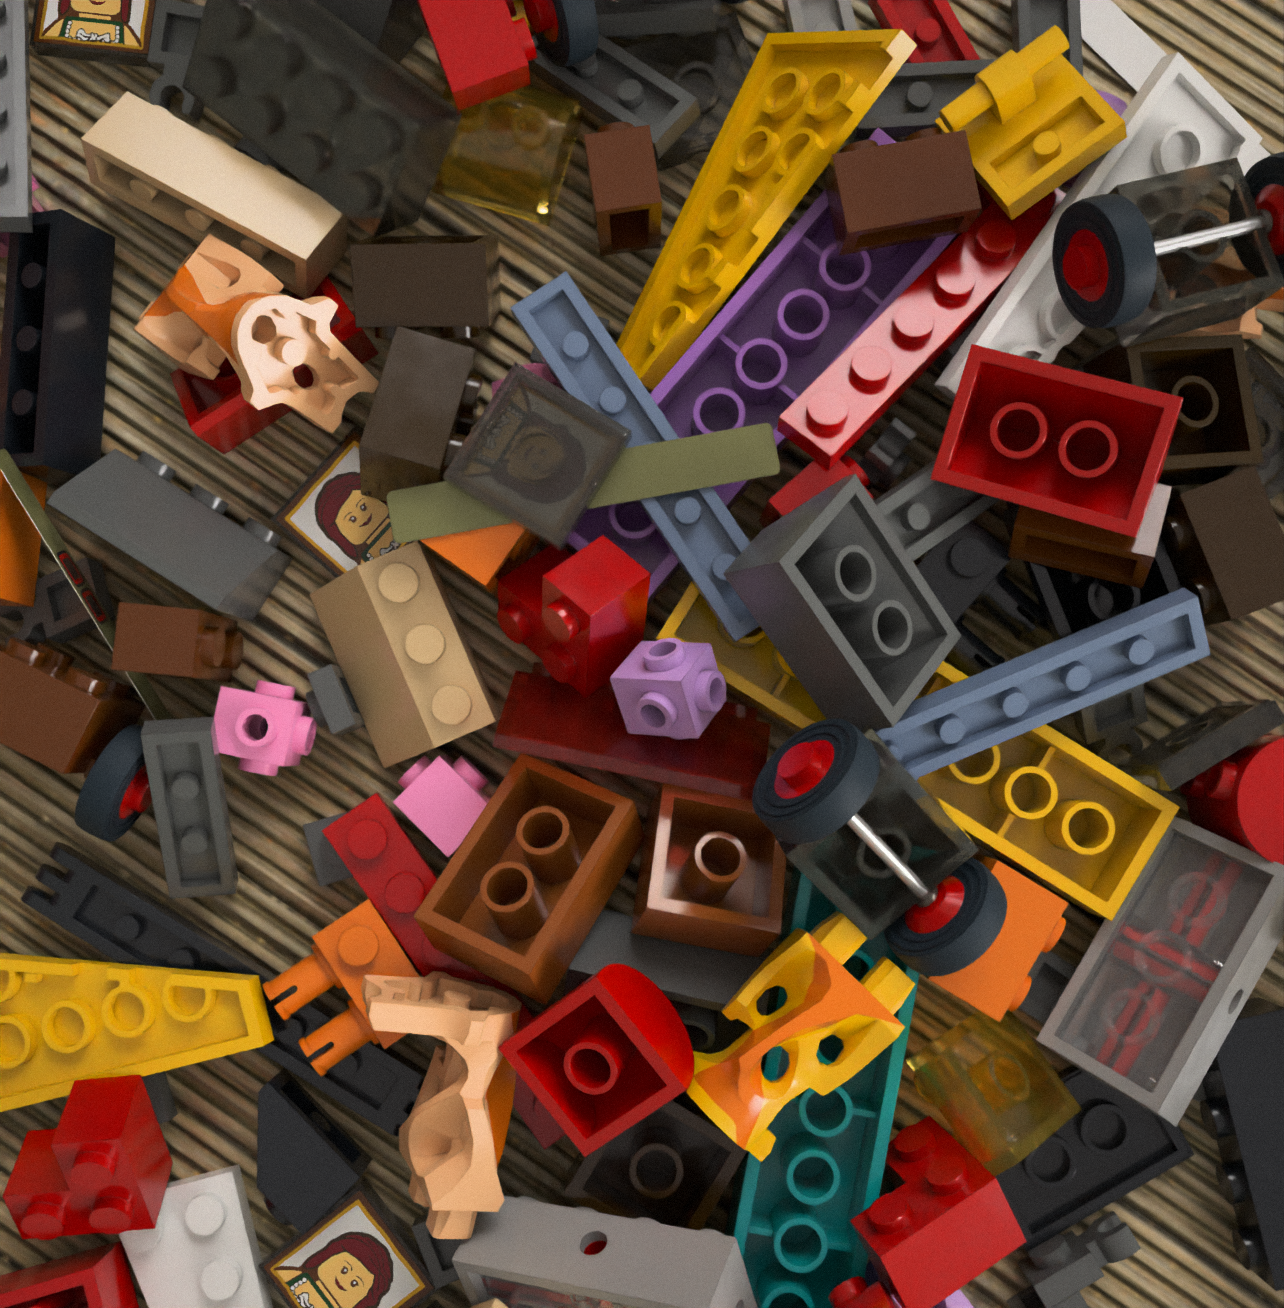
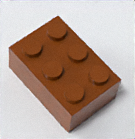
(532, 877)

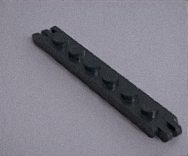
(145, 932)

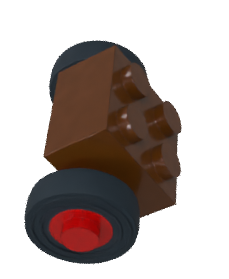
(76, 726)

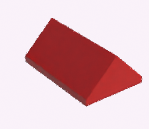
(217, 406)
(1057, 439)

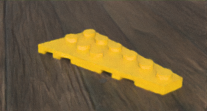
(774, 144)
(116, 1020)

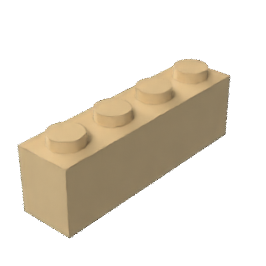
(214, 189)

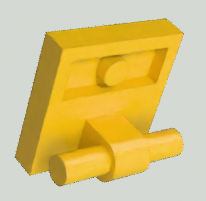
(1032, 123)

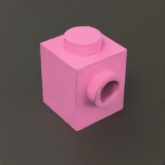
(443, 799)

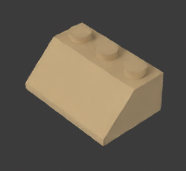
(404, 654)

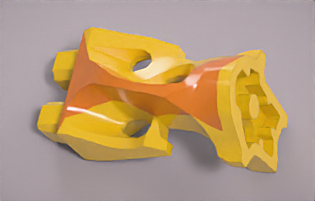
(818, 1003)

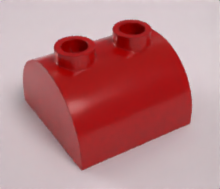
(1244, 798)
(604, 1055)

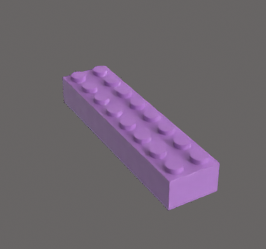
(764, 354)

